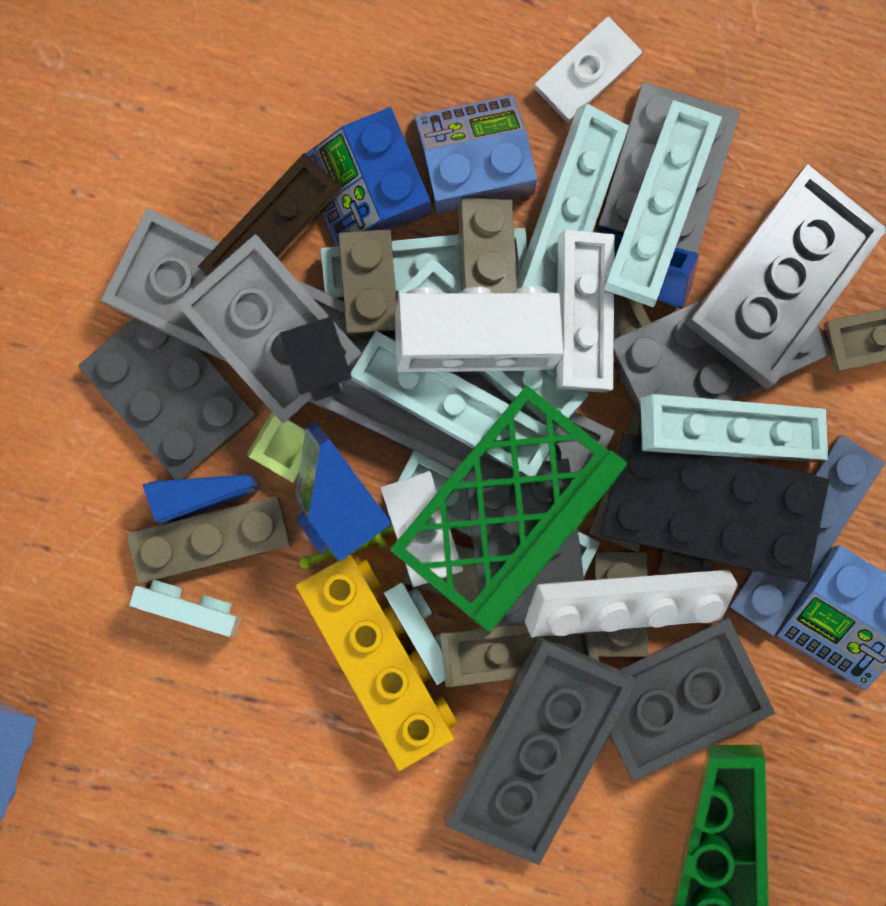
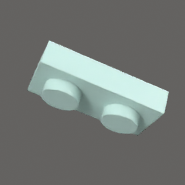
(165, 601)
(411, 612)

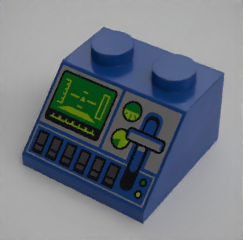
(376, 177)
(333, 499)

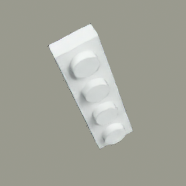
(629, 603)

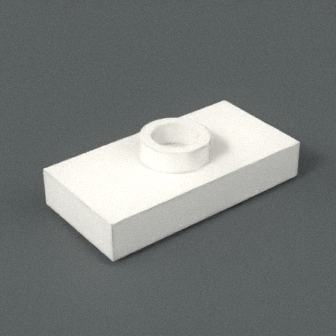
(588, 69)
(404, 503)

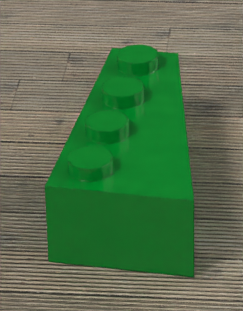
(727, 832)

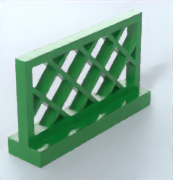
(545, 538)

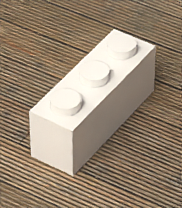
(478, 330)

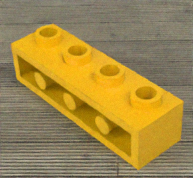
(376, 661)

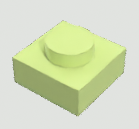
(279, 447)

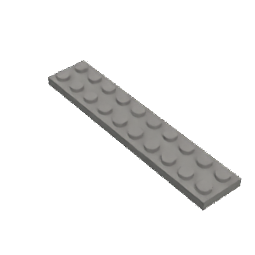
(163, 269)

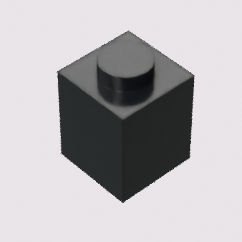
(316, 358)

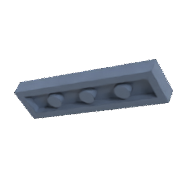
(769, 598)

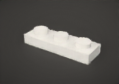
(585, 311)

